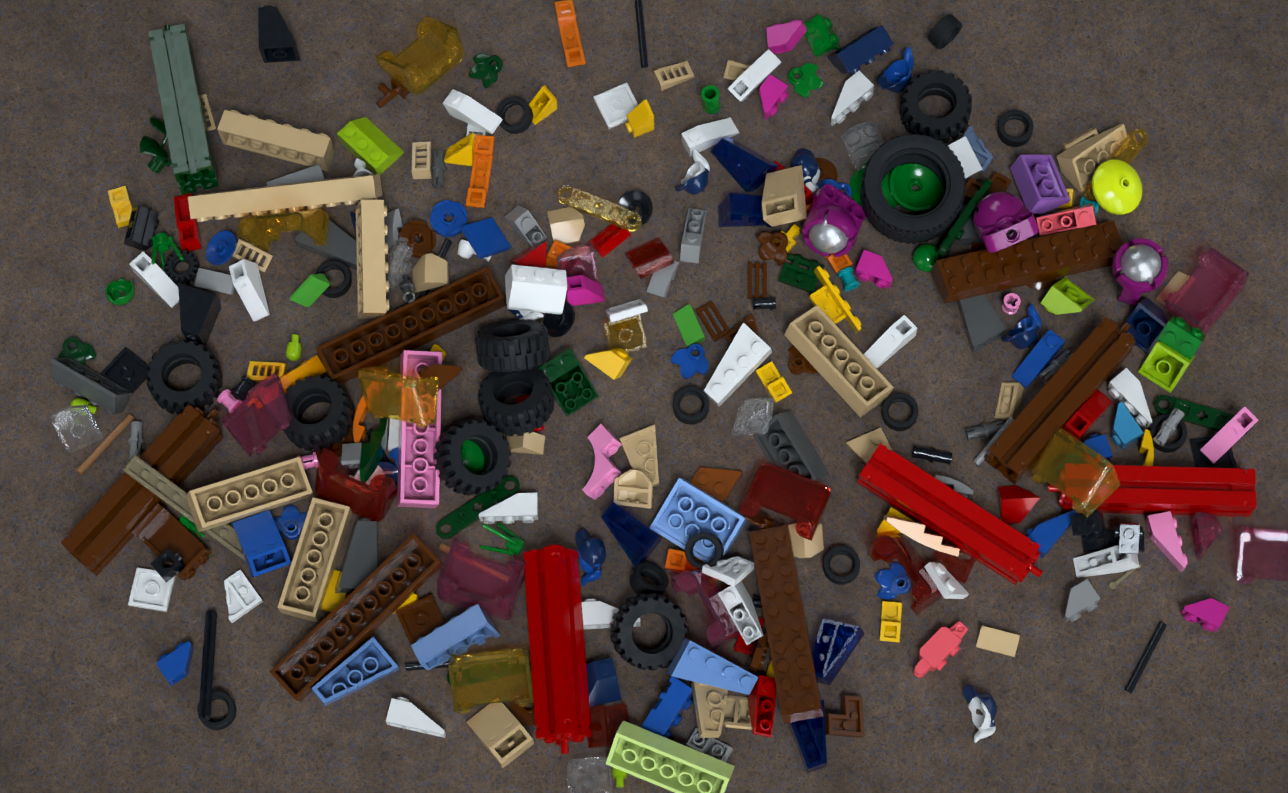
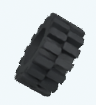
(185, 277)

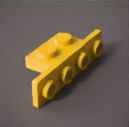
(831, 303)

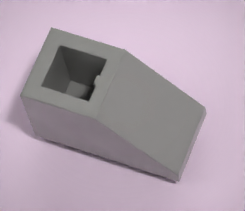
(525, 226)
(1079, 599)

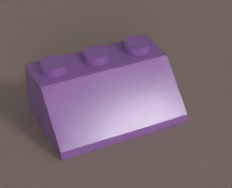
(1039, 183)

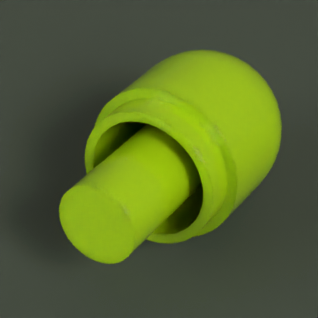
(294, 348)
(79, 401)
(619, 776)

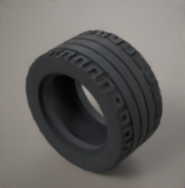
(921, 151)

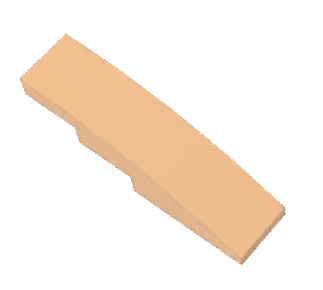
(916, 531)

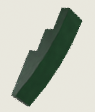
(373, 452)

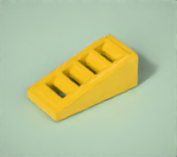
(282, 367)

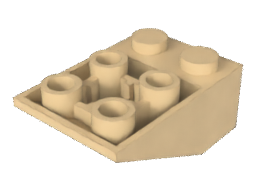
(784, 197)
(500, 733)

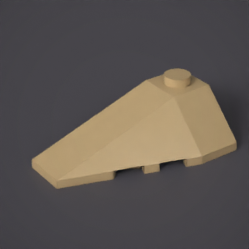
(1082, 159)

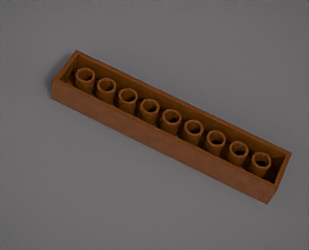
(1027, 262)
(412, 325)
(356, 617)
(786, 624)

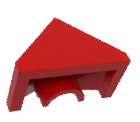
(532, 257)
(1015, 503)

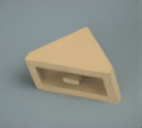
(528, 443)

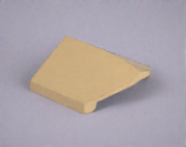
(566, 225)
(430, 273)
(633, 489)
(803, 547)
(737, 713)

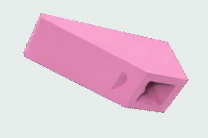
(1229, 435)
(1164, 535)

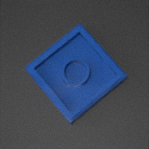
(485, 238)

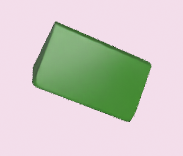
(310, 290)
(688, 326)

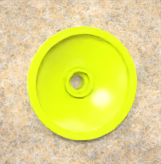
(1109, 187)

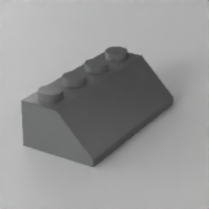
(90, 385)
(790, 449)

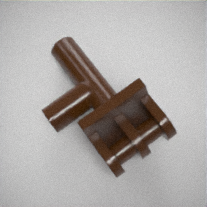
(390, 94)

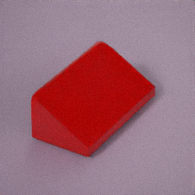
(609, 239)

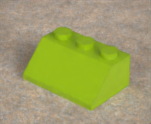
(369, 144)

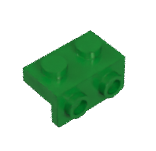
(821, 35)
(1182, 337)

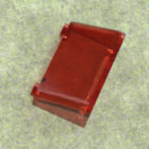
(787, 495)
(365, 500)
(897, 547)

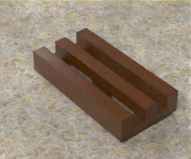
(757, 266)
(720, 334)

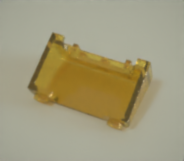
(426, 58)
(265, 228)
(399, 395)
(1075, 472)
(490, 678)

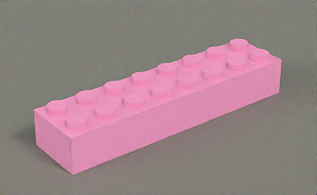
(416, 470)

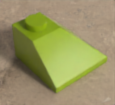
(1066, 298)
(1165, 366)

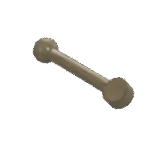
(1113, 585)

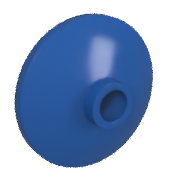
(221, 247)

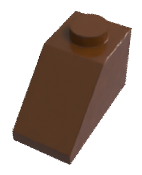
(444, 373)

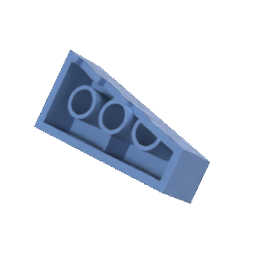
(455, 637)
(705, 667)
(357, 671)

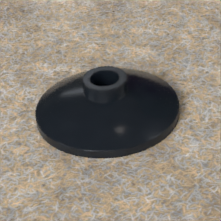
(637, 199)
(560, 323)

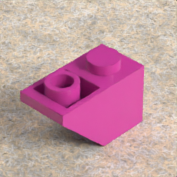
(785, 36)
(771, 94)
(874, 269)
(583, 291)
(1206, 612)

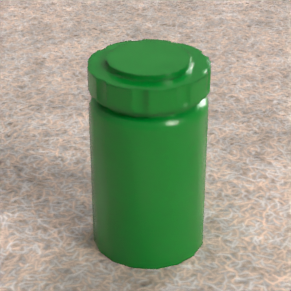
(710, 99)

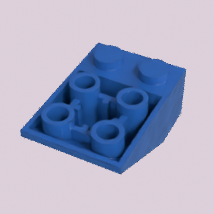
(261, 544)

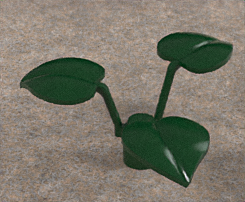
(152, 147)

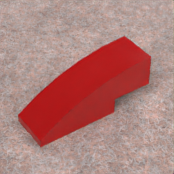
(188, 228)

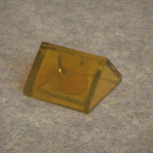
(625, 333)

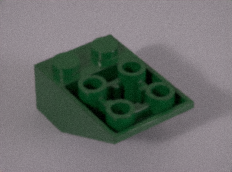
(568, 381)

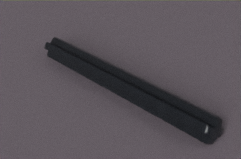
(207, 665)

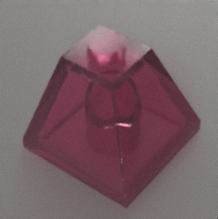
(579, 261)
(1204, 532)

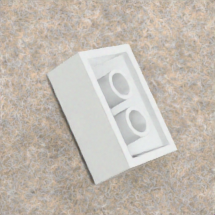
(535, 289)

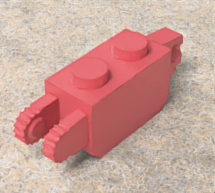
(939, 648)

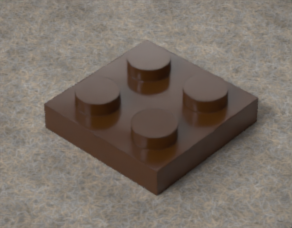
(419, 618)

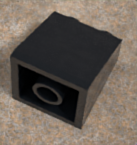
(275, 39)
(197, 313)

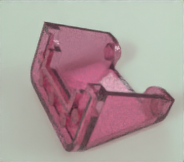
(1207, 291)
(259, 416)
(1261, 554)
(474, 581)
(695, 582)

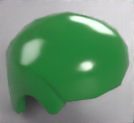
(925, 257)
(113, 289)

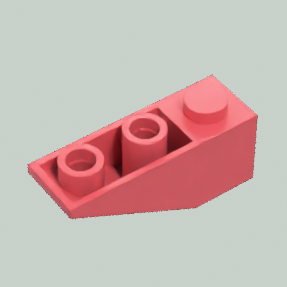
(1067, 219)

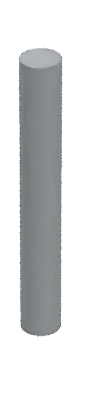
(981, 457)

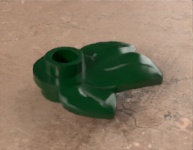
(483, 69)
(80, 353)

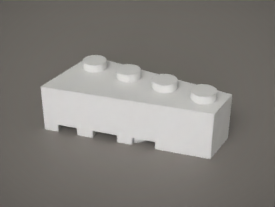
(738, 363)

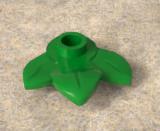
(808, 80)

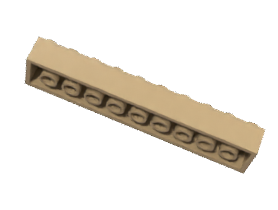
(283, 196)

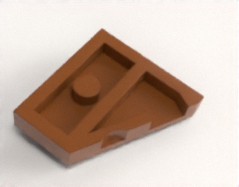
(716, 481)

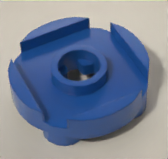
(438, 218)

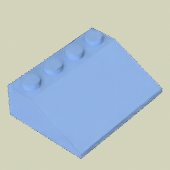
(694, 511)

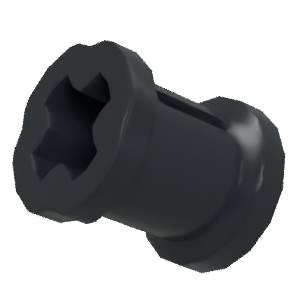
(243, 387)

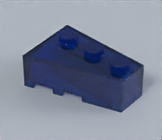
(743, 164)
(741, 211)
(631, 534)
(833, 648)
(811, 741)

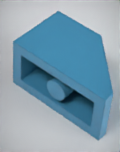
(1124, 428)

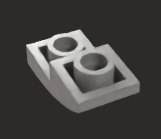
(393, 223)
(661, 280)
(214, 281)
(957, 486)
(709, 746)

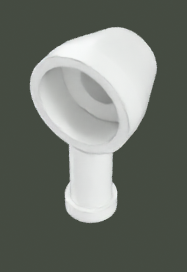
(466, 251)

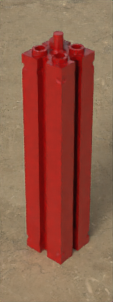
(1178, 490)
(950, 515)
(557, 646)

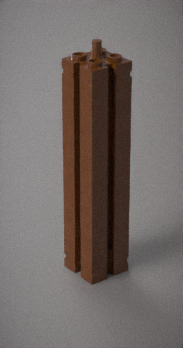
(1060, 399)
(127, 503)

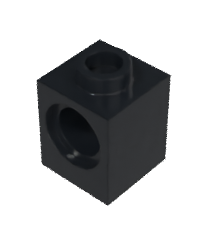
(168, 573)

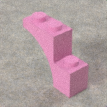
(604, 470)

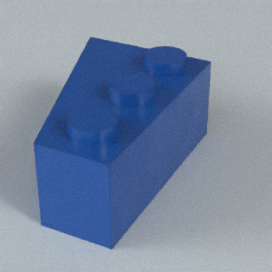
(669, 708)

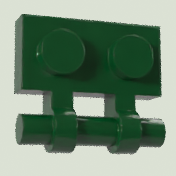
(798, 277)

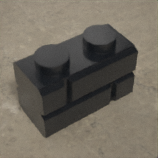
(141, 228)

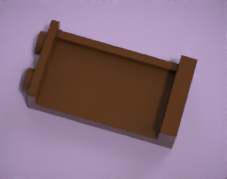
(164, 532)

